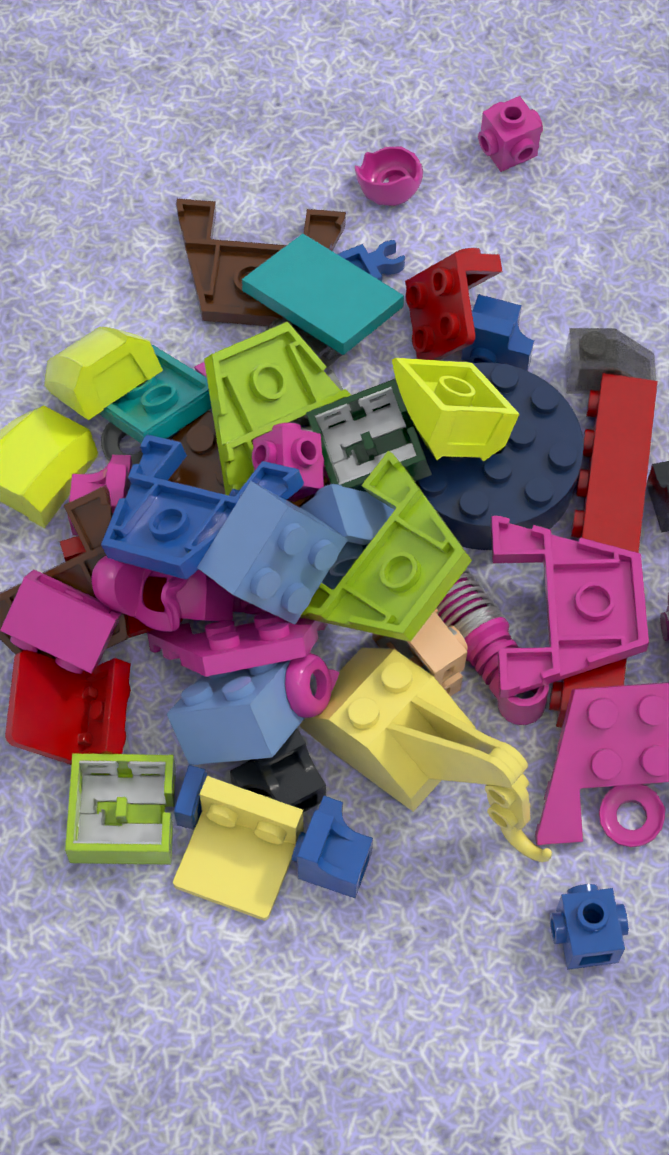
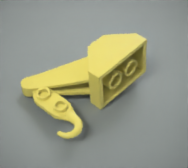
(411, 735)

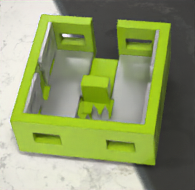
(120, 809)

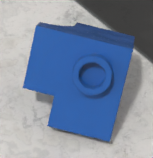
(498, 334)
(331, 851)

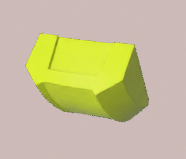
(100, 369)
(454, 407)
(38, 462)

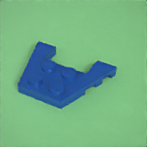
(174, 524)

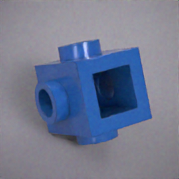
(589, 926)

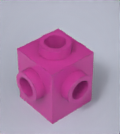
(510, 133)
(295, 449)

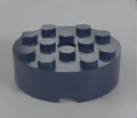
(523, 481)

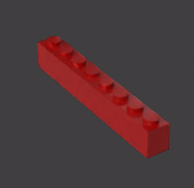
(611, 493)

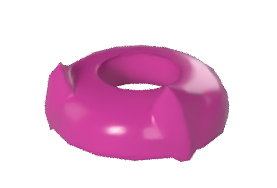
(298, 685)
(647, 800)

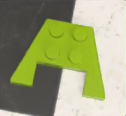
(262, 385)
(402, 568)

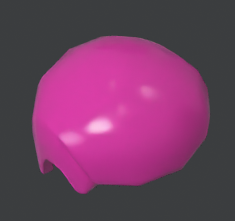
(397, 165)

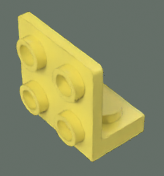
(239, 849)

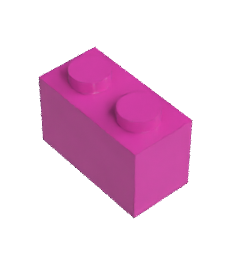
(60, 622)

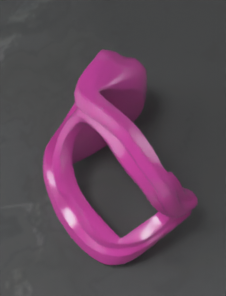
(121, 589)

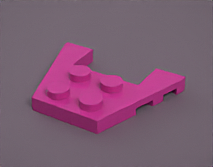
(591, 605)
(239, 647)
(605, 741)

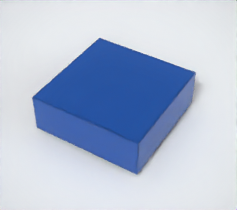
(188, 804)

